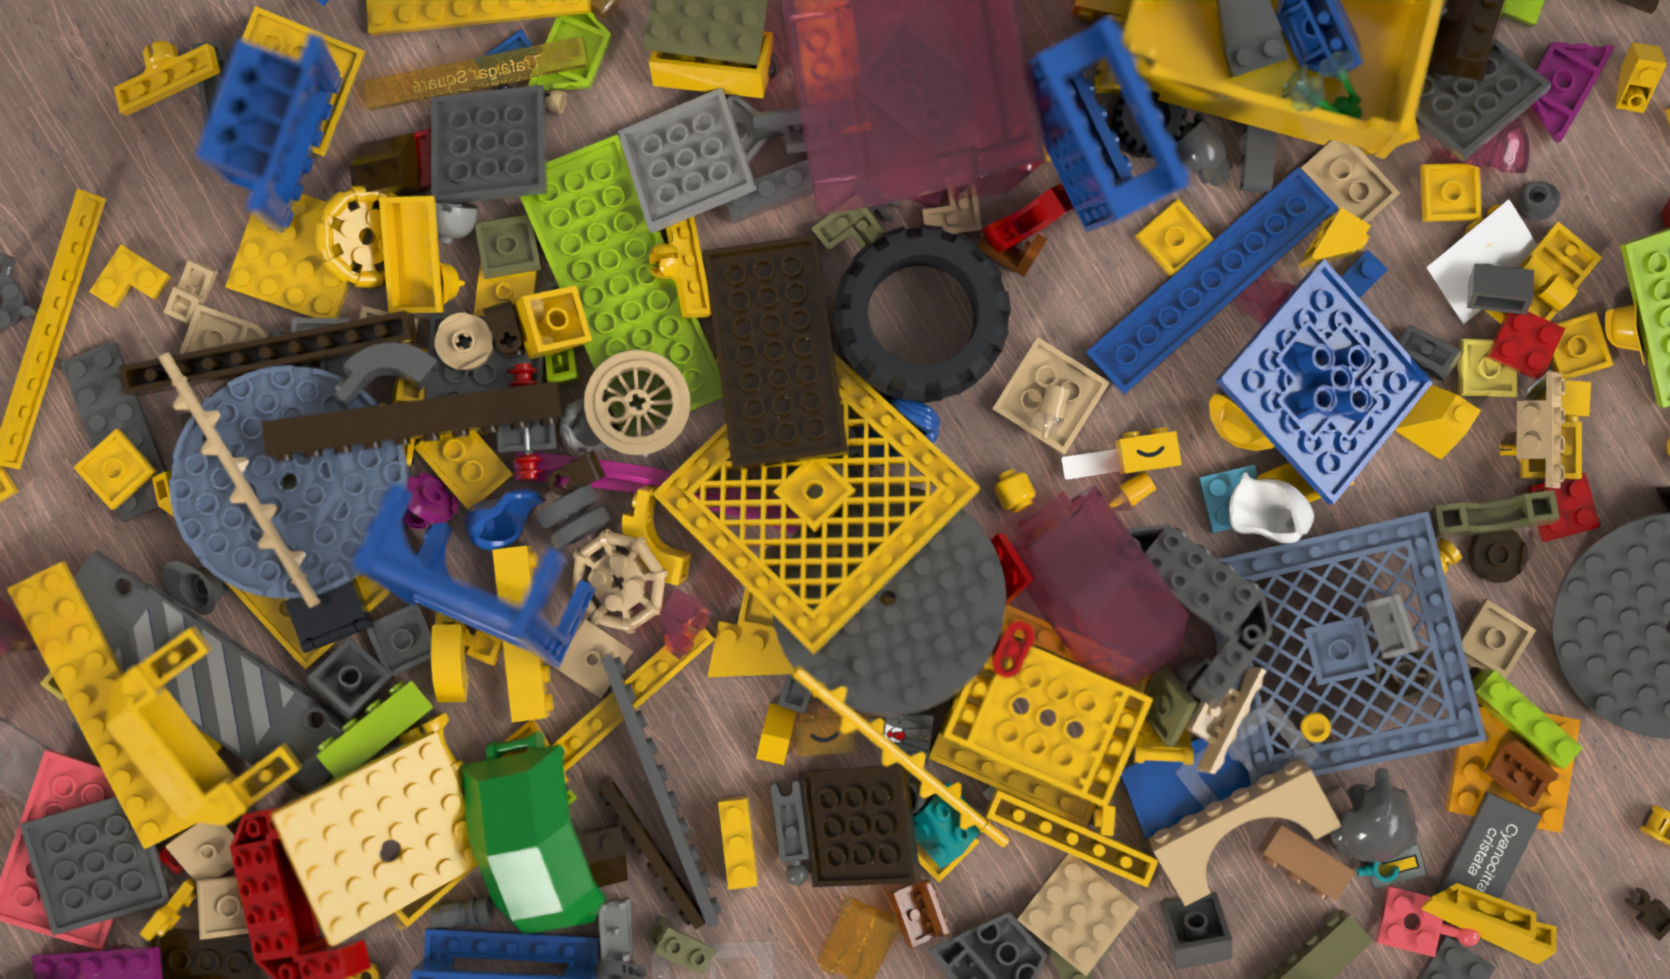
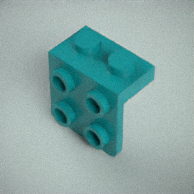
(940, 832)

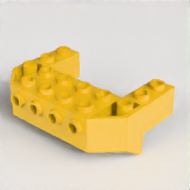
(172, 748)

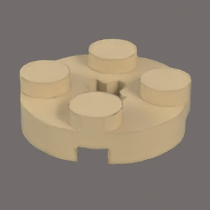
(470, 326)

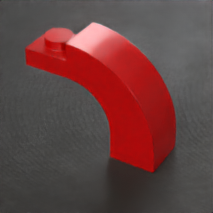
(1029, 220)

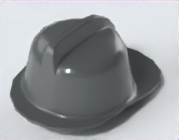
(193, 586)

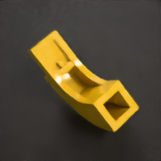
(640, 523)

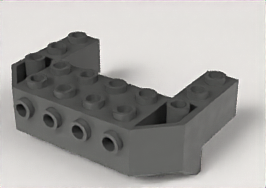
(1217, 597)

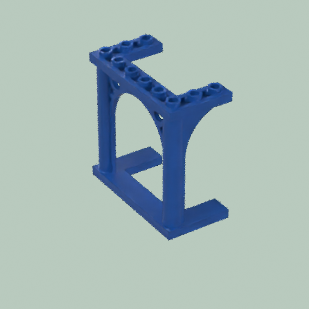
(426, 581)

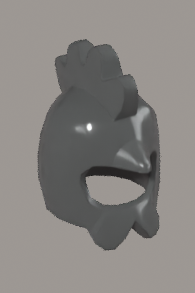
(1203, 152)

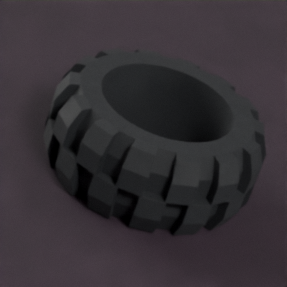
(936, 249)

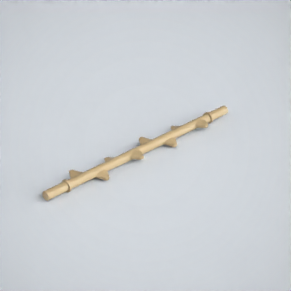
(235, 467)

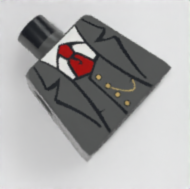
(909, 731)

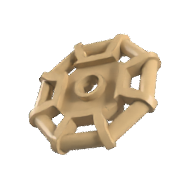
(635, 576)

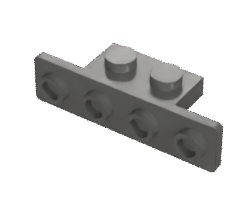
(778, 123)

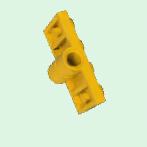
(1559, 267)

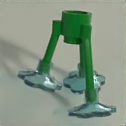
(1309, 92)

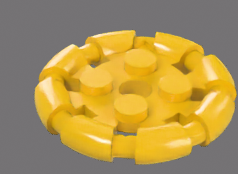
(348, 237)

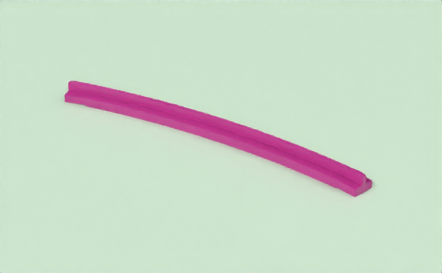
(631, 477)

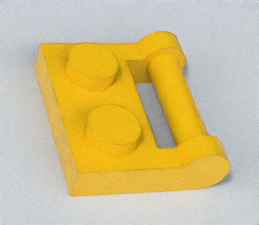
(1152, 748)

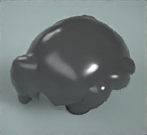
(1378, 824)

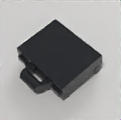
(336, 617)

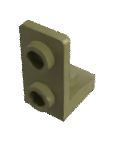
(679, 947)

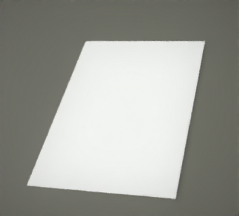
(1509, 248)

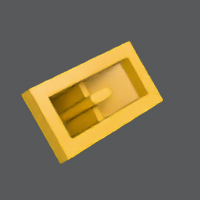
(776, 734)

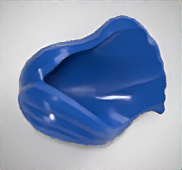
(918, 414)
(500, 521)

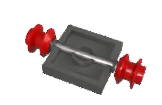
(526, 440)

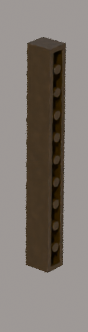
(278, 350)
(412, 420)

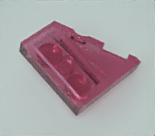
(1262, 299)

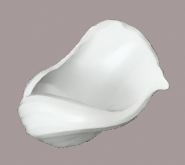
(1270, 509)

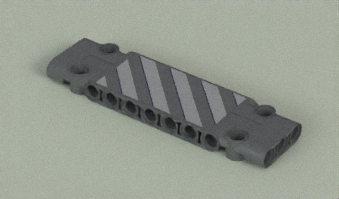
(226, 691)

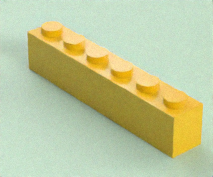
(524, 670)
(1071, 837)

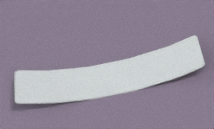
(1090, 464)

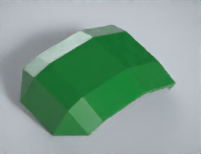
(526, 837)

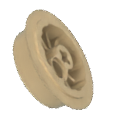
(601, 420)

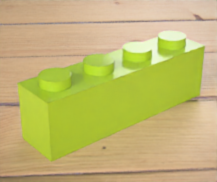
(1524, 719)
(374, 731)

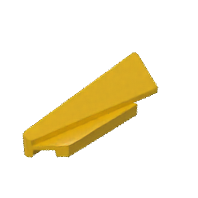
(1496, 921)

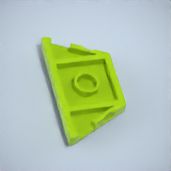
(597, 42)

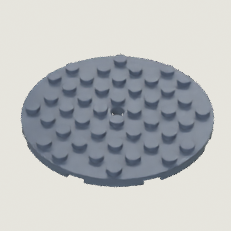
(320, 516)

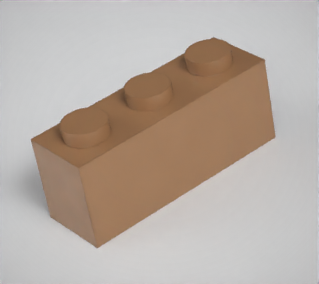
(1305, 862)

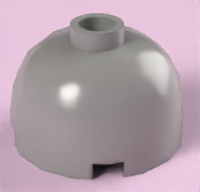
(455, 220)

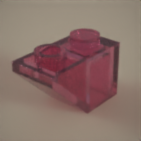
(681, 622)

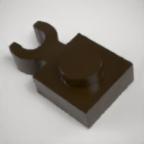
(1653, 914)

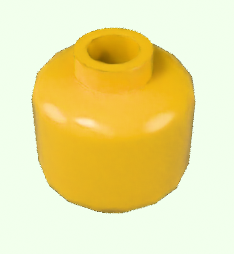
(1014, 491)

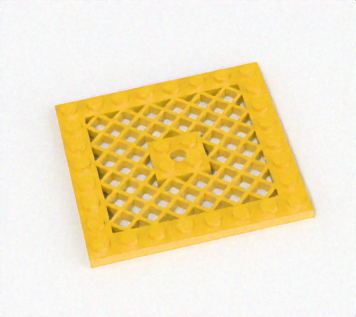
(816, 627)

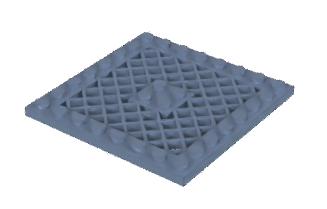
(1343, 651)

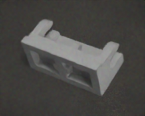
(1391, 626)
(616, 930)

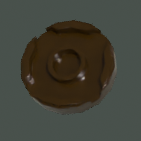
(1498, 555)

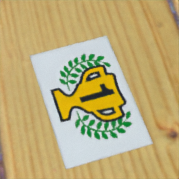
(1536, 388)

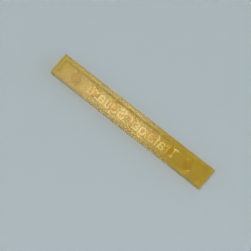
(476, 73)

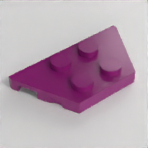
(1572, 75)

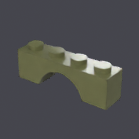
(1500, 515)

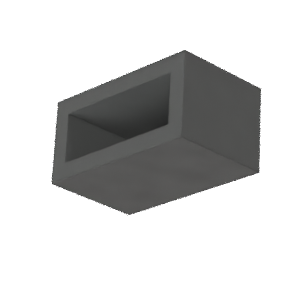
(1500, 288)

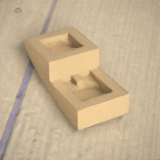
(192, 290)

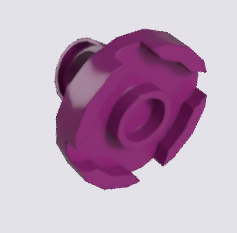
(429, 501)

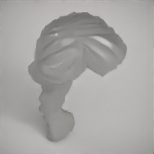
(577, 431)

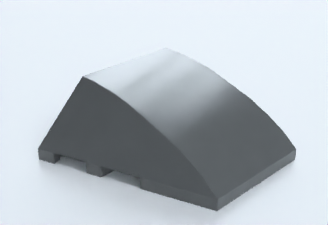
(990, 951)

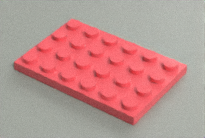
(58, 786)

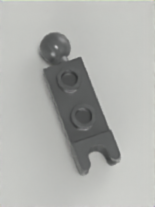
(791, 831)

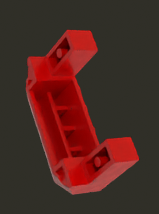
(278, 911)

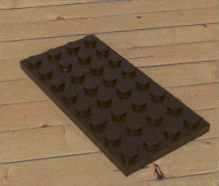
(775, 353)

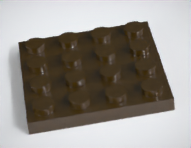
(859, 826)

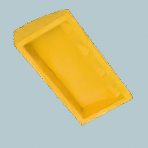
(411, 254)

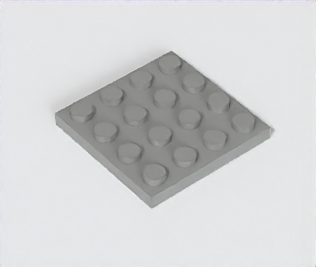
(686, 160)

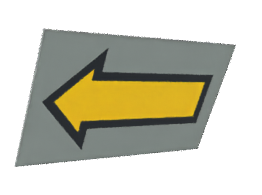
(1409, 865)

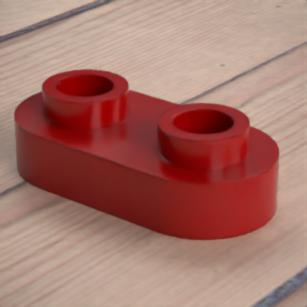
(1015, 650)

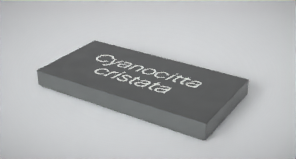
(1491, 846)

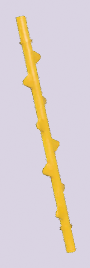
(892, 753)

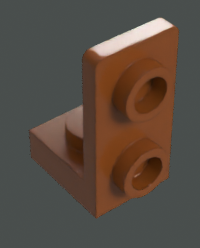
(1015, 259)

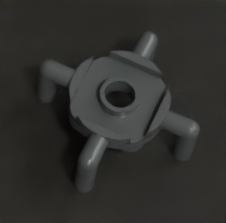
(14, 300)

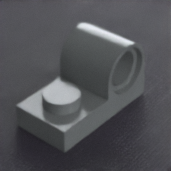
(1433, 354)

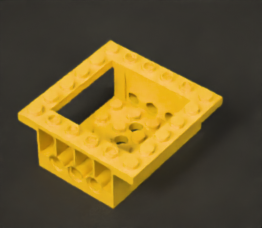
(1035, 760)

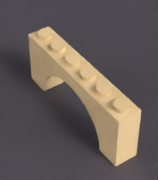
(1285, 794)

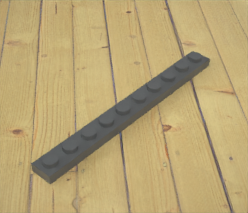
(667, 800)

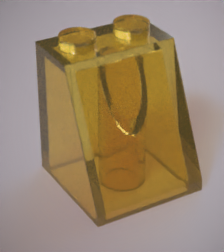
(857, 940)

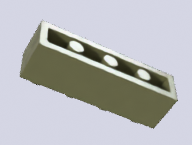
(1325, 951)

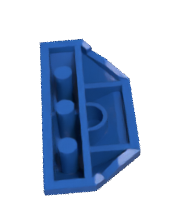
(1318, 31)

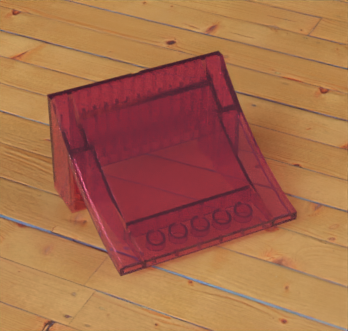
(913, 98)

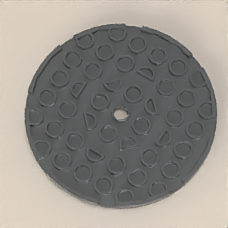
(1614, 625)
(925, 642)

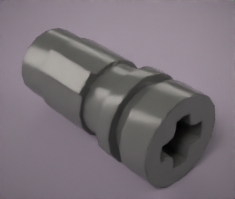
(463, 912)

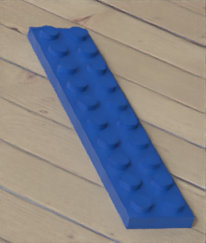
(1211, 281)

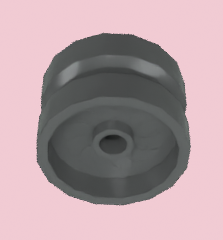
(572, 514)

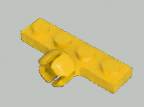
(165, 75)
(683, 263)

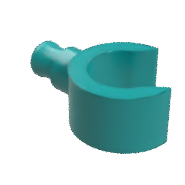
(1372, 870)

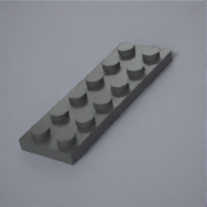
(104, 407)

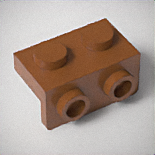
(1520, 772)
(919, 913)

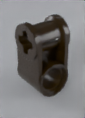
(504, 325)
(580, 472)

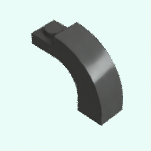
(384, 360)

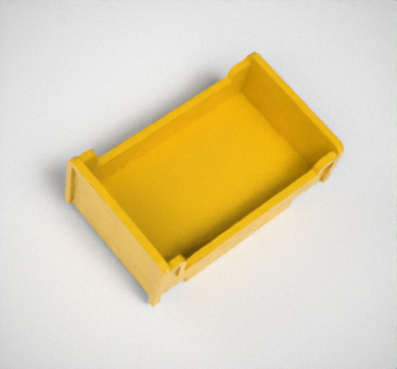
(1183, 61)

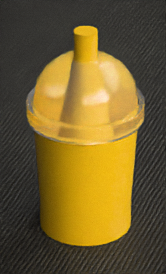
(1131, 492)

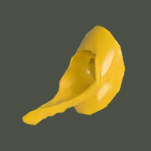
(1235, 425)

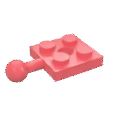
(1426, 934)

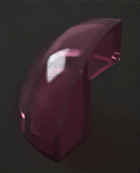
(1505, 151)

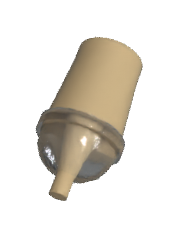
(1052, 410)

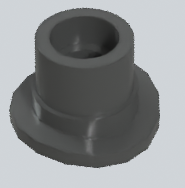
(1539, 200)

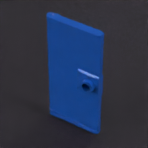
(1163, 799)

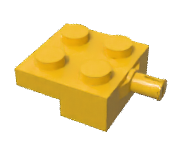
(1570, 458)

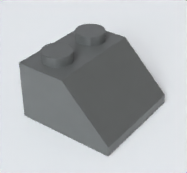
(348, 680)
(1196, 932)

